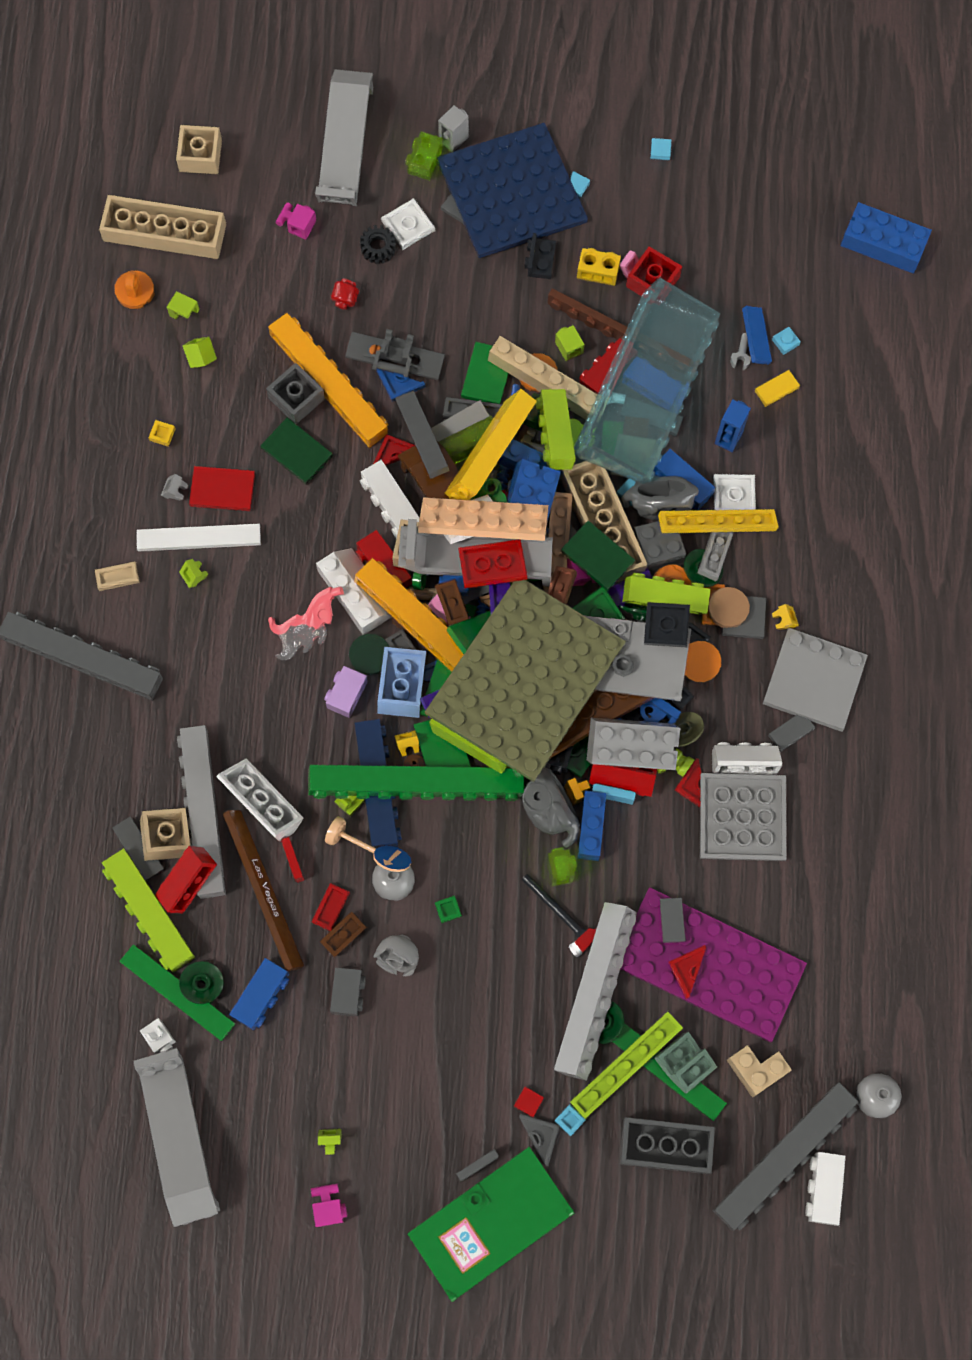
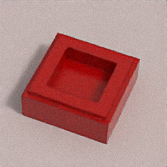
(528, 1102)

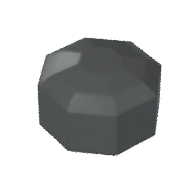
(623, 665)

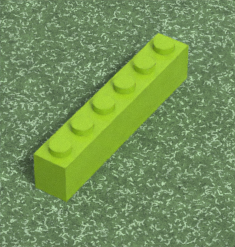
(148, 911)

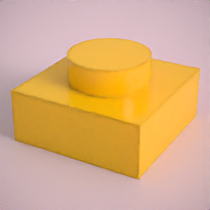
(161, 433)

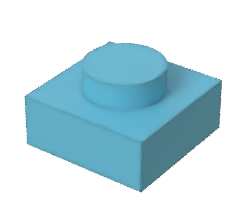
(786, 340)

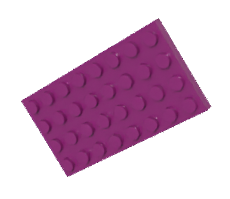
(738, 974)

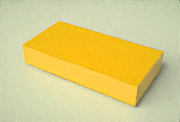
(777, 388)

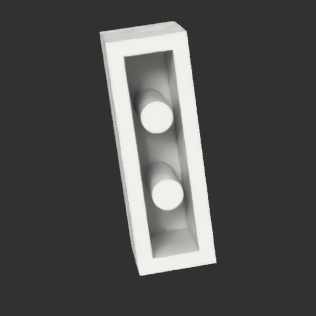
(825, 1188)

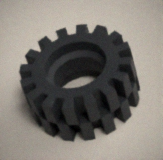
(377, 234)

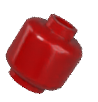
(344, 294)

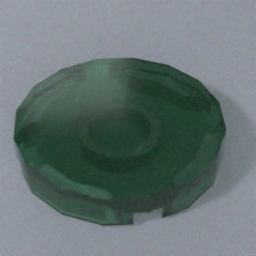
(367, 654)

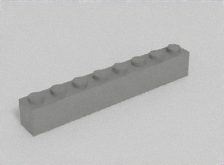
(201, 803)
(595, 991)

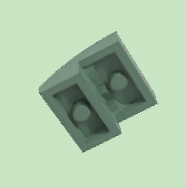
(685, 1062)

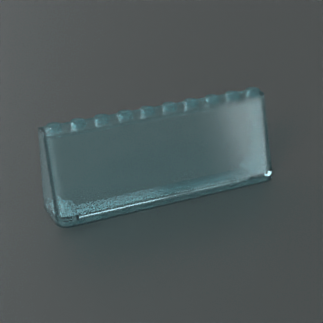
(647, 382)

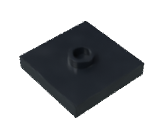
(667, 624)

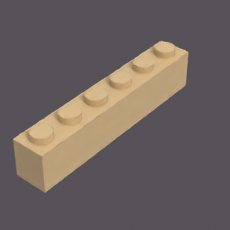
(540, 375)

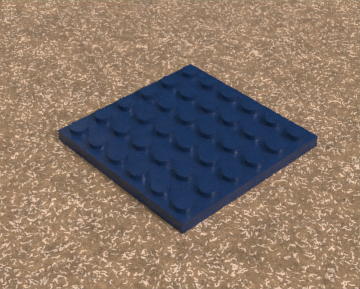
(511, 190)

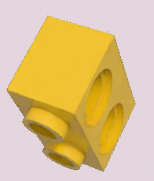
(597, 271)

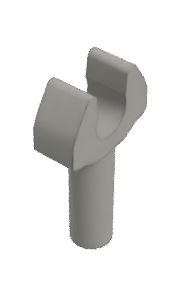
(741, 354)

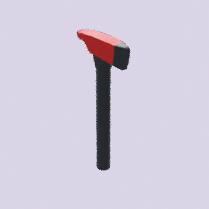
(584, 936)

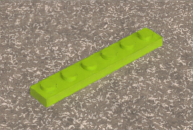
(626, 1065)

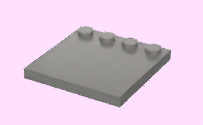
(815, 679)
(743, 817)

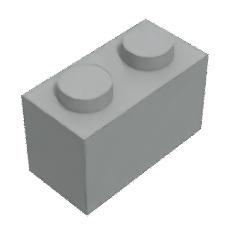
(454, 128)

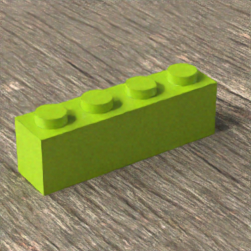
(556, 429)
(642, 590)
(466, 746)

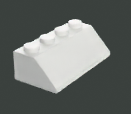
(340, 570)
(261, 799)

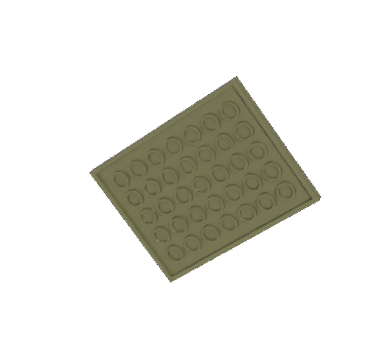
(525, 678)

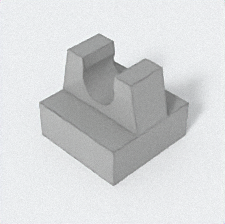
(171, 487)

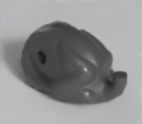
(660, 494)
(551, 807)

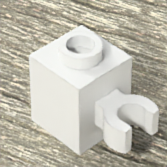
(158, 1036)

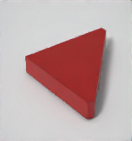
(391, 449)
(690, 784)
(686, 969)

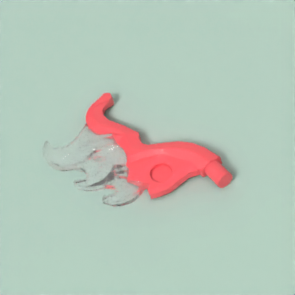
(306, 628)

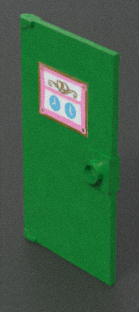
(490, 1223)

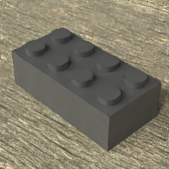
(667, 1145)

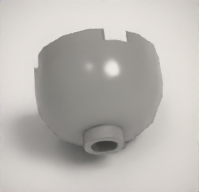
(393, 884)
(397, 954)
(878, 1095)

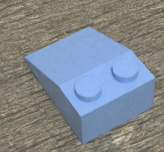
(401, 682)

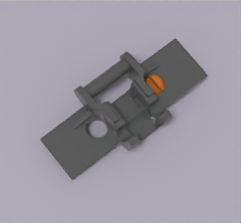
(373, 350)

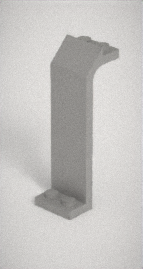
(344, 137)
(436, 556)
(176, 1138)

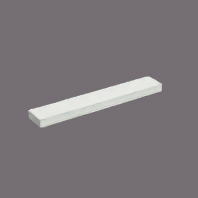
(198, 537)

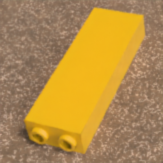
(491, 446)

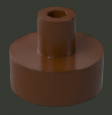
(414, 759)

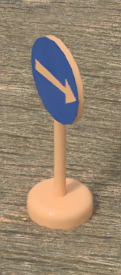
(387, 857)

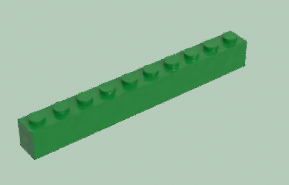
(414, 782)

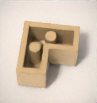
(757, 1075)

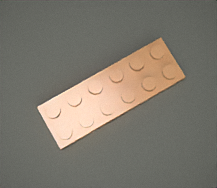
(483, 519)

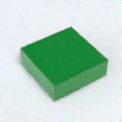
(448, 909)

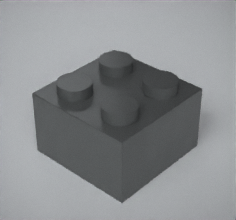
(295, 393)
(659, 547)

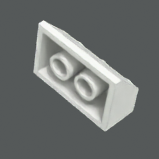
(746, 759)

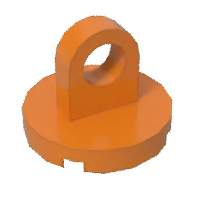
(134, 289)

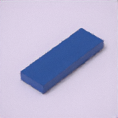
(756, 335)

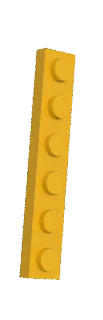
(717, 521)

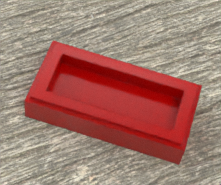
(292, 859)
(330, 907)

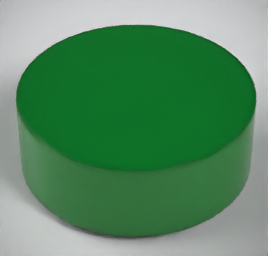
(419, 581)

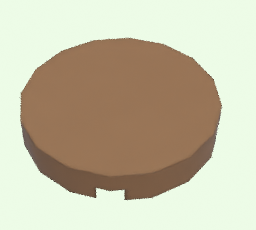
(728, 607)

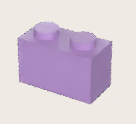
(346, 691)

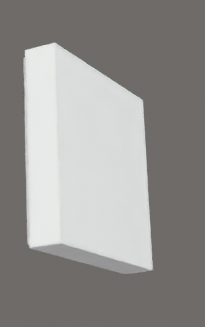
(408, 224)
(734, 492)

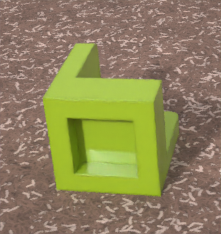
(182, 306)
(199, 352)

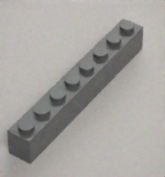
(80, 655)
(785, 1156)

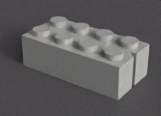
(633, 743)

